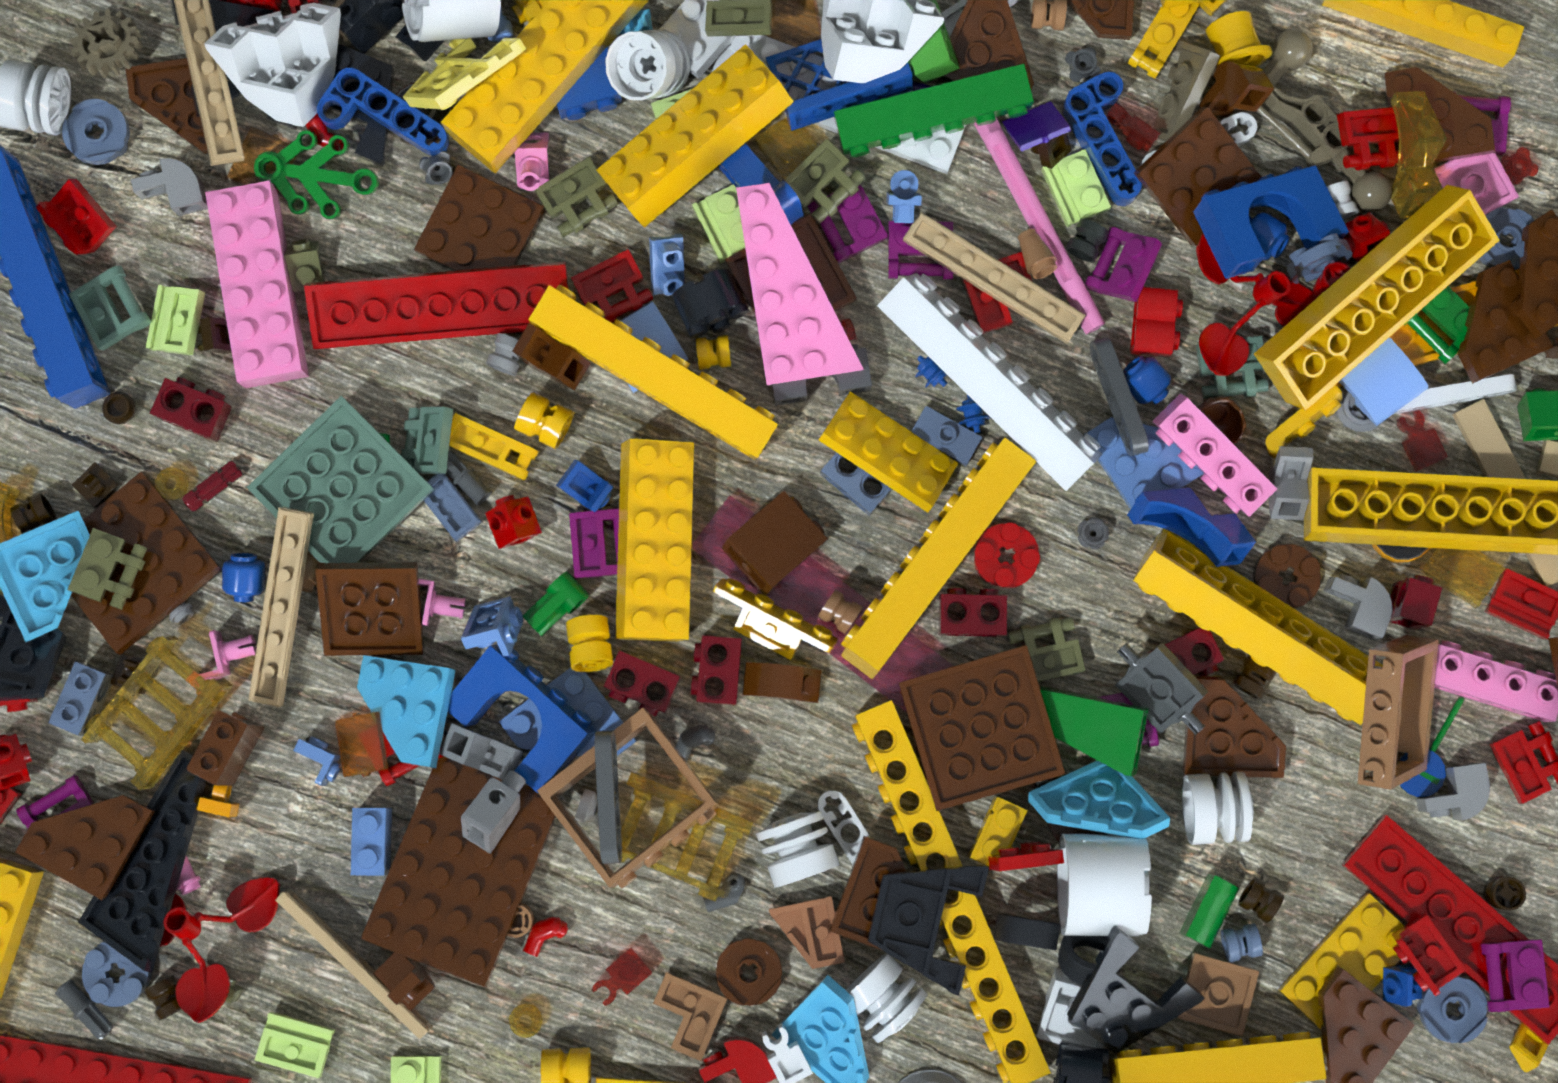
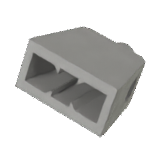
(492, 811)

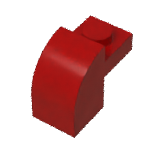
(743, 1055)

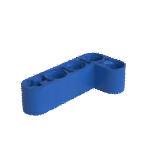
(388, 116)
(1109, 143)
(746, 169)

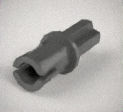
(466, 479)
(84, 1009)

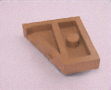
(808, 930)

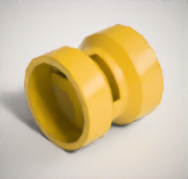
(713, 352)

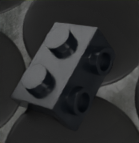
(368, 20)

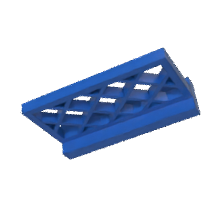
(821, 103)

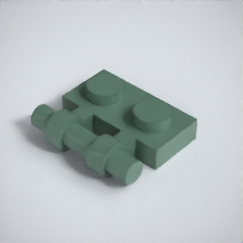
(1248, 386)
(428, 439)

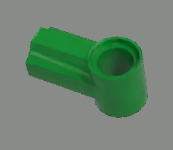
(561, 599)

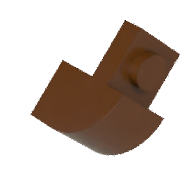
(1237, 88)
(551, 357)
(781, 682)
(405, 980)

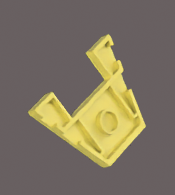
(459, 74)

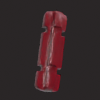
(212, 486)

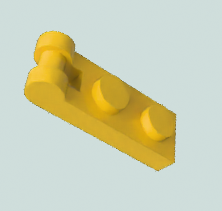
(1162, 37)
(1303, 421)
(490, 446)

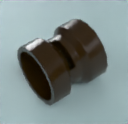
(33, 514)
(1253, 678)
(1512, 893)
(1261, 900)
(164, 997)

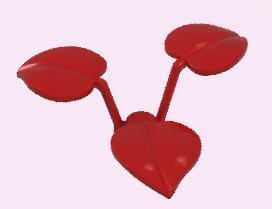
(1221, 347)
(205, 989)

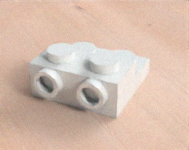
(1054, 1022)

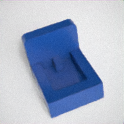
(585, 486)
(1400, 985)

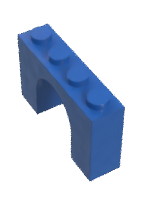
(1296, 194)
(563, 728)

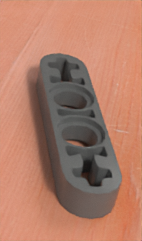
(1119, 396)
(608, 797)

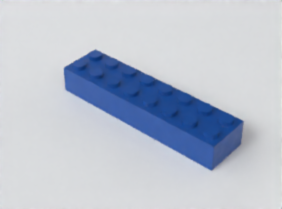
(44, 294)

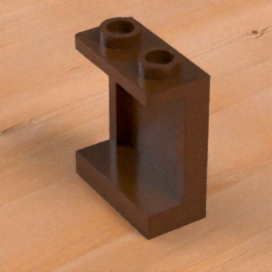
(774, 542)
(225, 748)

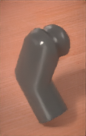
(694, 737)
(734, 884)

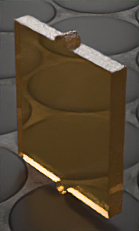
(794, 22)
(253, 145)
(361, 744)

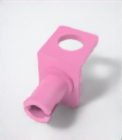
(532, 162)
(440, 603)
(228, 651)

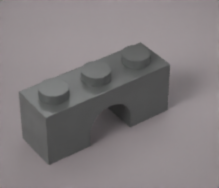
(854, 381)

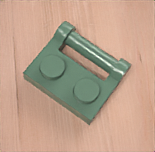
(100, 312)

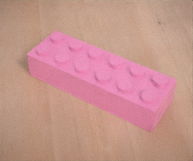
(256, 284)

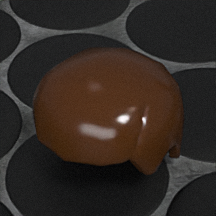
(1225, 415)

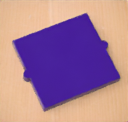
(1036, 126)

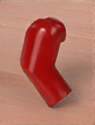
(319, 128)
(542, 931)

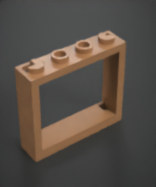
(1397, 711)
(586, 763)

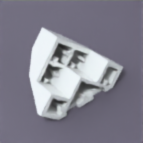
(281, 60)

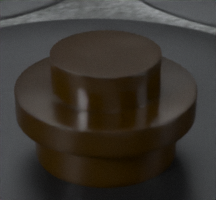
(118, 408)

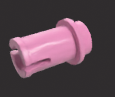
(188, 880)

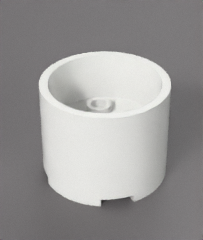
(451, 19)
(1103, 885)

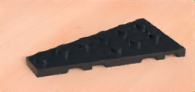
(144, 891)

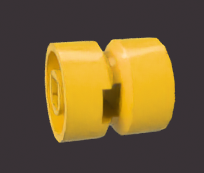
(544, 420)
(589, 639)
(566, 1067)

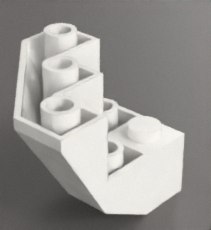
(874, 36)

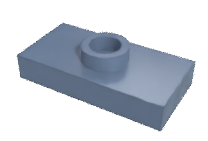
(946, 435)
(451, 508)

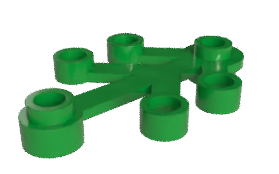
(310, 173)

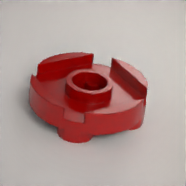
(1005, 574)

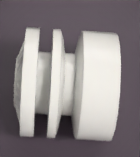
(647, 64)
(34, 97)
(1222, 807)
(797, 848)
(884, 998)

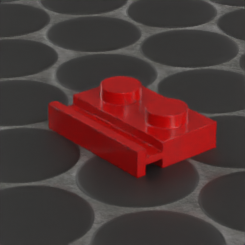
(1524, 604)

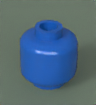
(1270, 234)
(1147, 380)
(243, 576)

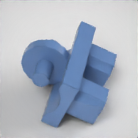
(903, 196)
(666, 264)

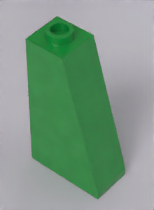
(1098, 727)

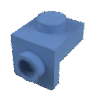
(317, 751)

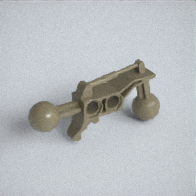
(1293, 51)

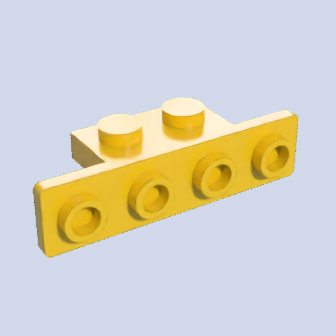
(770, 624)

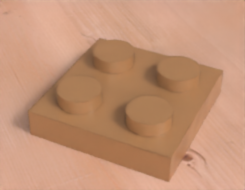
(1226, 991)

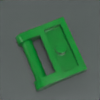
(1450, 315)

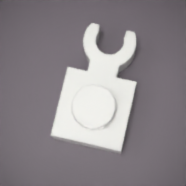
(787, 1060)

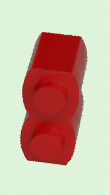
(1154, 322)

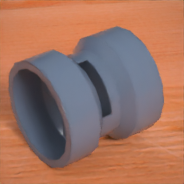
(1241, 942)

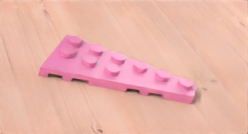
(793, 315)

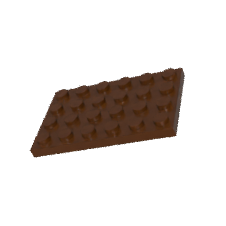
(446, 895)

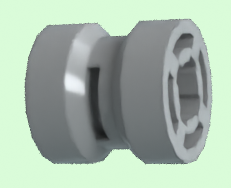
(503, 358)

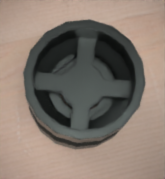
(1087, 240)

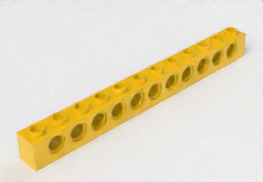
(1031, 1062)

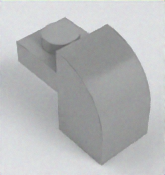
(177, 180)
(1289, 476)
(1370, 604)
(480, 751)
(1466, 796)

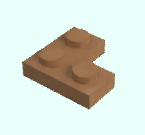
(699, 1009)

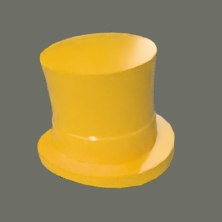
(1236, 40)

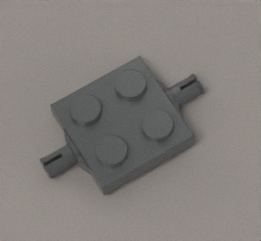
(1163, 686)

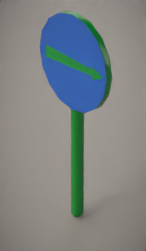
(1433, 778)

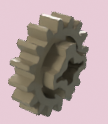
(106, 43)

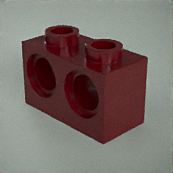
(189, 414)
(1414, 602)
(972, 623)
(1183, 646)
(726, 671)
(644, 676)

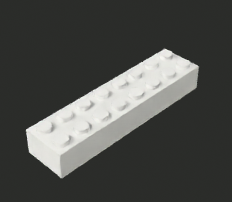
(991, 379)

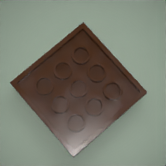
(172, 568)
(982, 728)

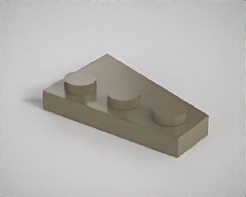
(1188, 83)

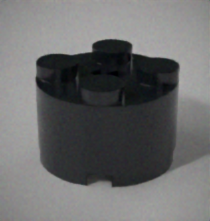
(709, 303)
(1081, 1064)

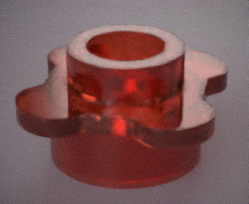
(1522, 157)

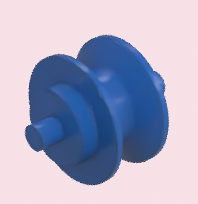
(931, 372)
(973, 415)

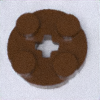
(1303, 567)
(748, 991)

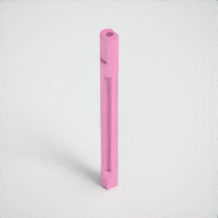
(1037, 219)

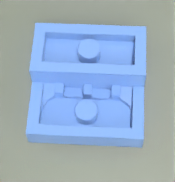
(651, 324)
(1384, 382)

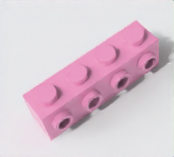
(1214, 455)
(1496, 683)

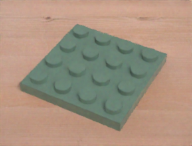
(347, 480)

